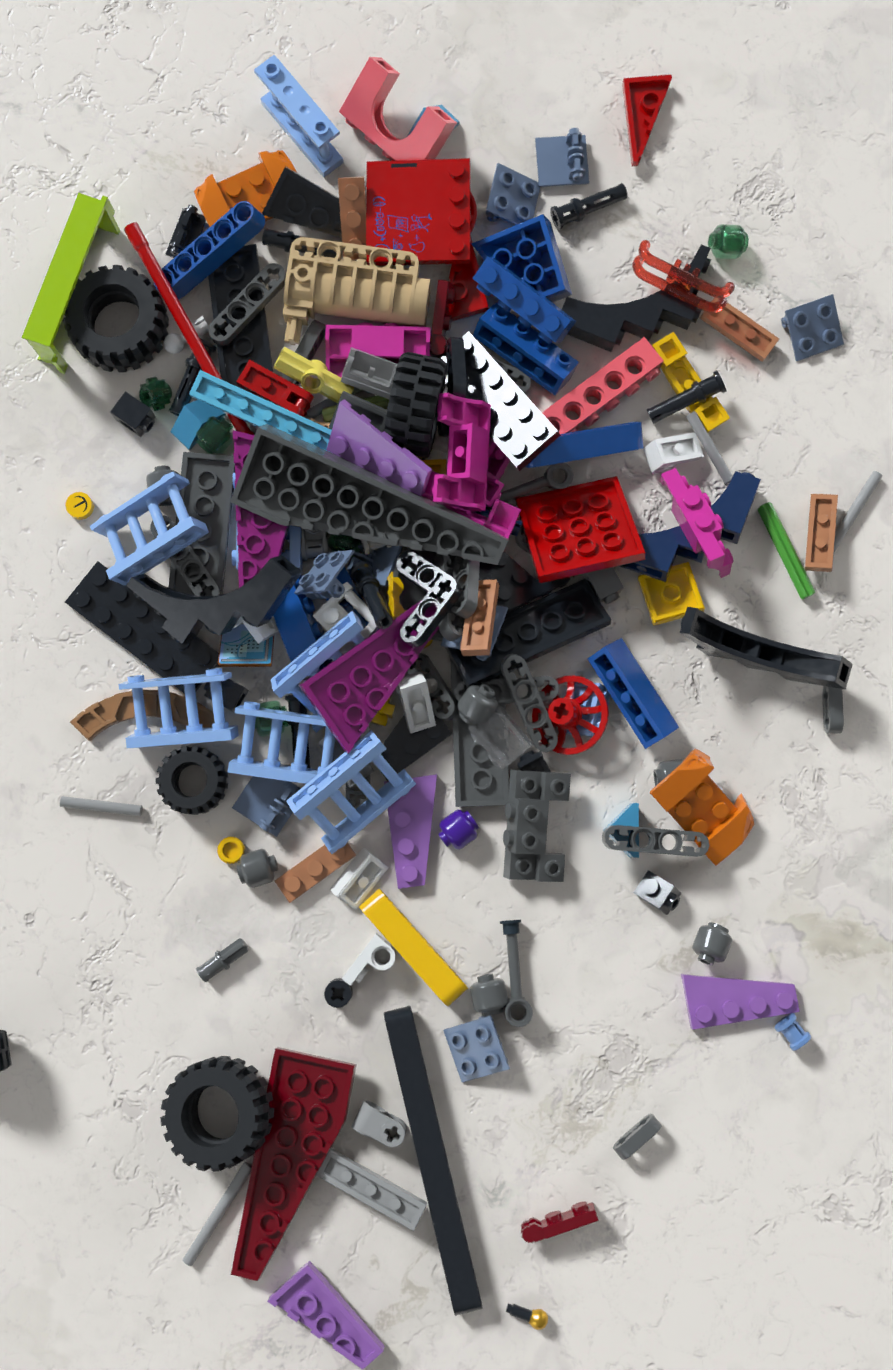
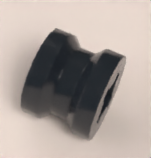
(341, 989)

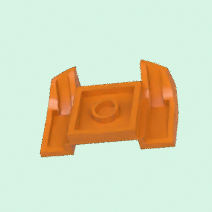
(251, 185)
(703, 807)

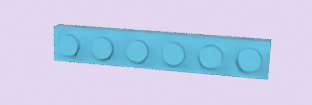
(256, 409)

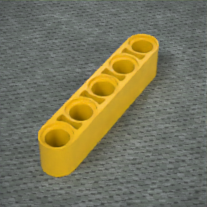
(413, 947)

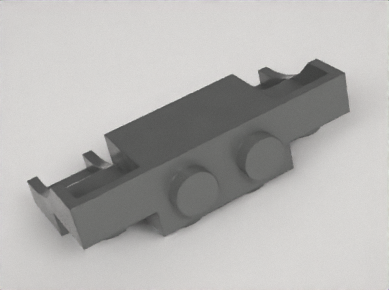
(528, 823)

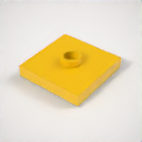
(670, 599)

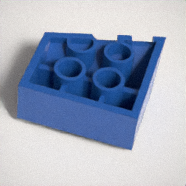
(531, 254)

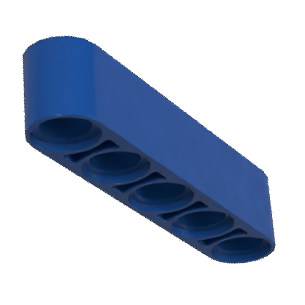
(218, 243)
(591, 444)

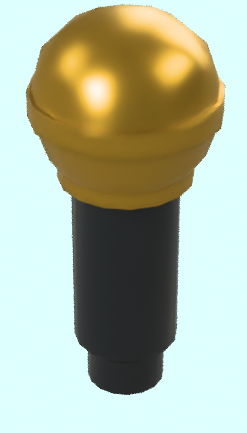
(537, 1318)

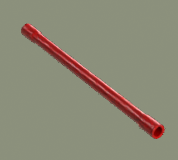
(142, 247)

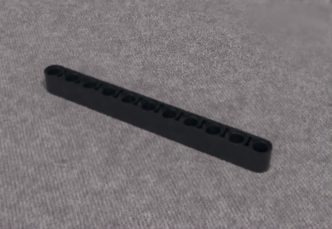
(433, 1161)

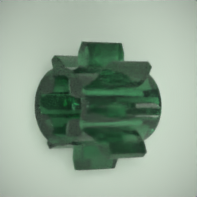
(155, 393)

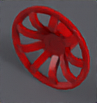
(567, 714)

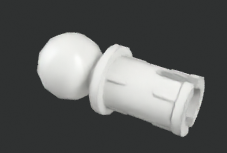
(175, 342)

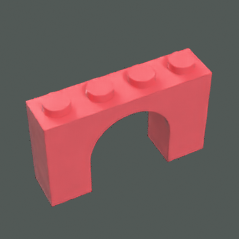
(365, 112)

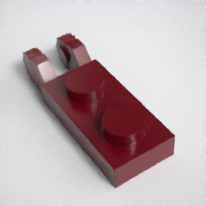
(441, 320)
(558, 1223)

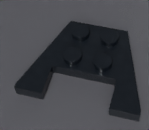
(515, 583)

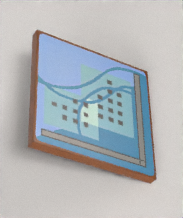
(241, 649)

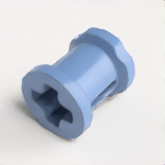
(792, 1031)

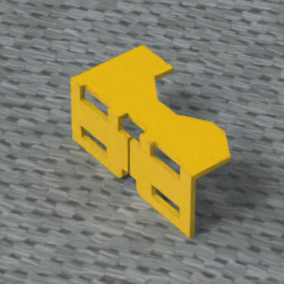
(395, 589)

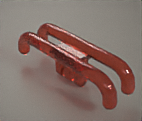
(680, 281)

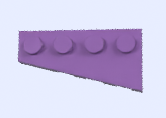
(373, 450)
(410, 831)
(726, 1000)
(323, 1310)

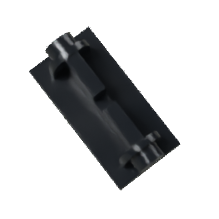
(186, 231)

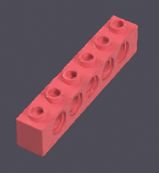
(639, 355)

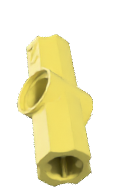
(300, 370)

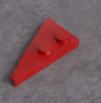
(642, 105)
(468, 298)

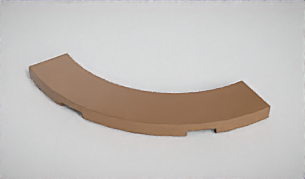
(121, 708)

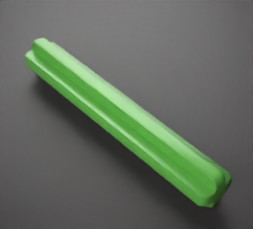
(786, 550)

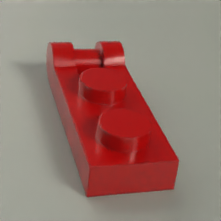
(273, 388)

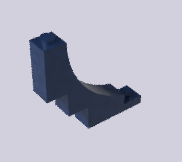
(664, 545)

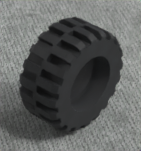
(101, 290)
(414, 402)
(183, 1120)

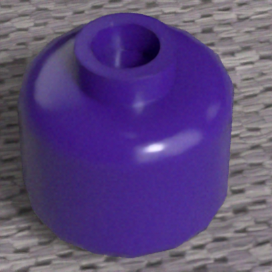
(458, 829)

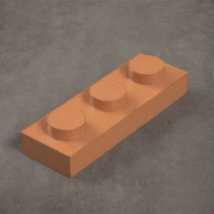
(352, 211)
(741, 330)
(821, 532)
(479, 627)
(312, 871)

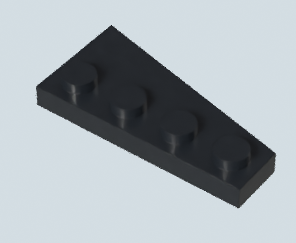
(304, 204)

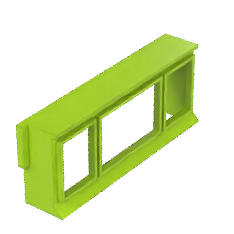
(48, 311)

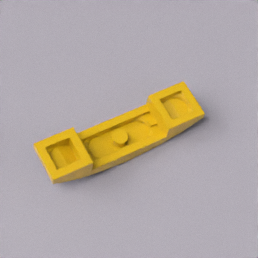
(681, 376)

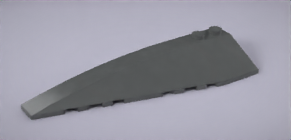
(323, 492)

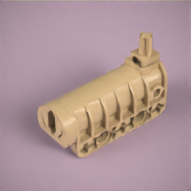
(352, 287)

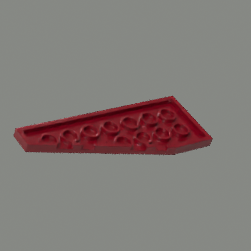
(309, 1112)

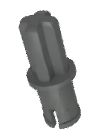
(222, 959)

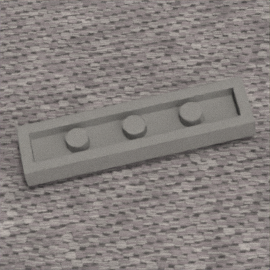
(372, 1189)

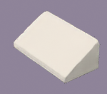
(359, 878)

